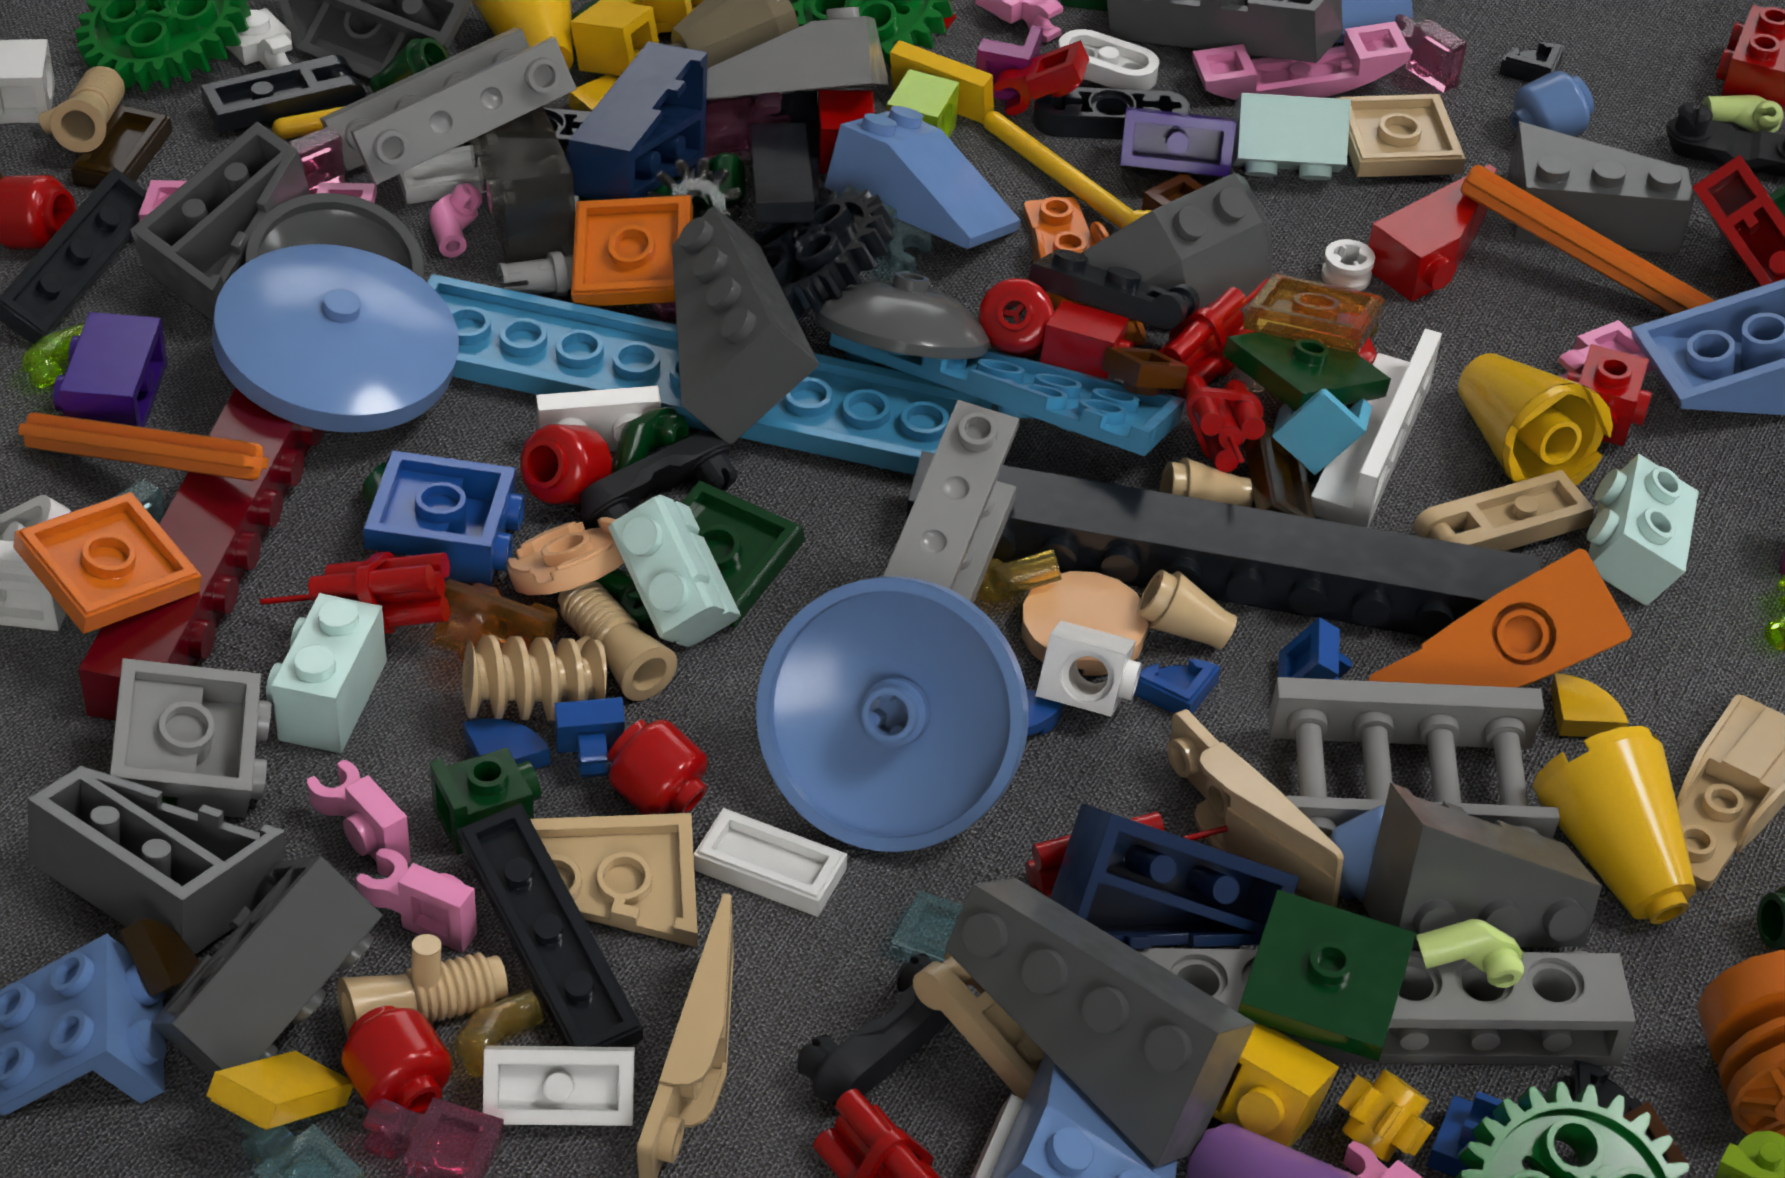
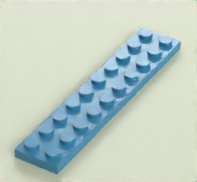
(565, 347)

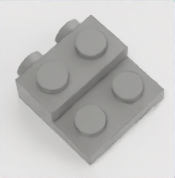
(191, 734)

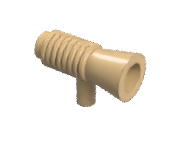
(83, 118)
(635, 658)
(428, 986)

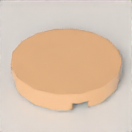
(564, 558)
(1087, 601)

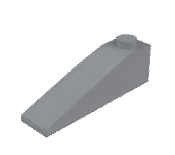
(813, 57)

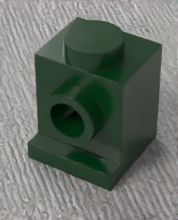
(480, 789)

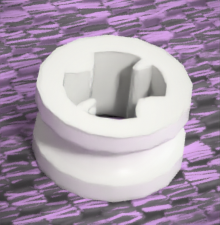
(1348, 264)

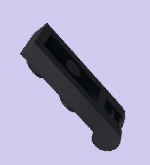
(281, 92)
(1113, 289)

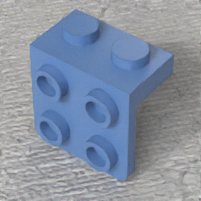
(78, 1019)

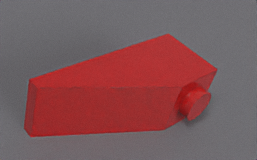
(1745, 219)
(1426, 240)

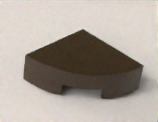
(159, 955)

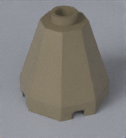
(733, 26)

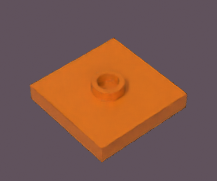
(627, 249)
(107, 562)

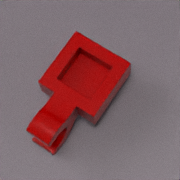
(1049, 73)

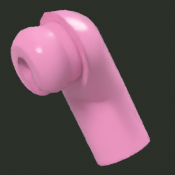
(452, 216)

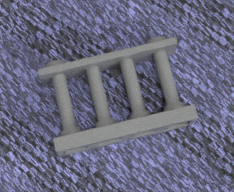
(449, 103)
(959, 504)
(1410, 714)

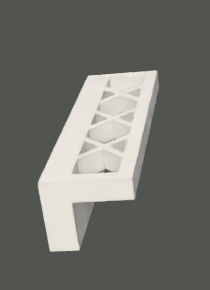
(1358, 476)

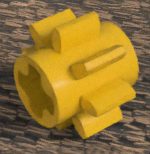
(1385, 1115)

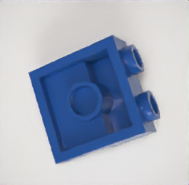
(448, 508)

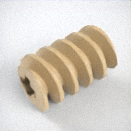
(531, 674)

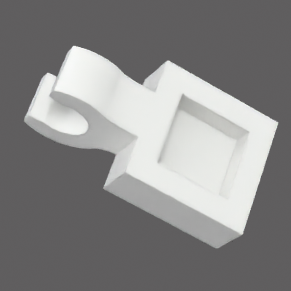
(264, 41)

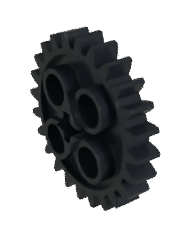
(828, 253)

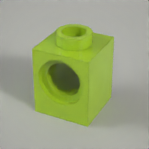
(931, 96)

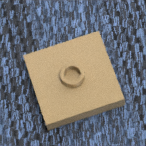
(1402, 136)

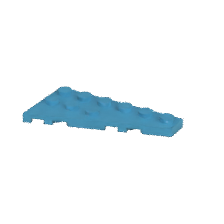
(1043, 392)

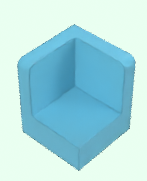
(1320, 429)

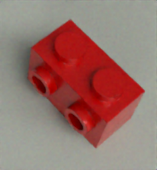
(1756, 56)

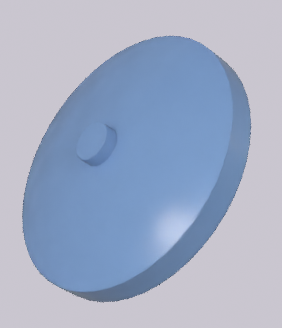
(335, 338)
(892, 713)

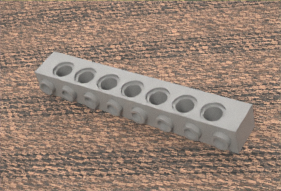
(1450, 1014)

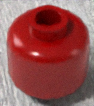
(32, 210)
(1024, 337)
(563, 462)
(658, 768)
(396, 1058)

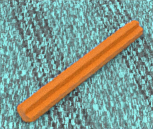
(1580, 242)
(144, 446)

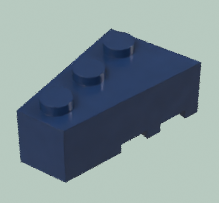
(642, 125)
(1162, 886)

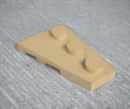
(628, 870)

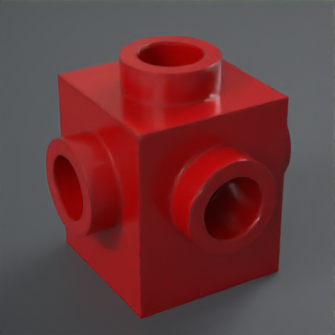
(1618, 381)

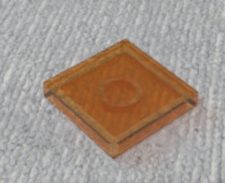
(1314, 311)

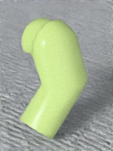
(1746, 111)
(1479, 945)

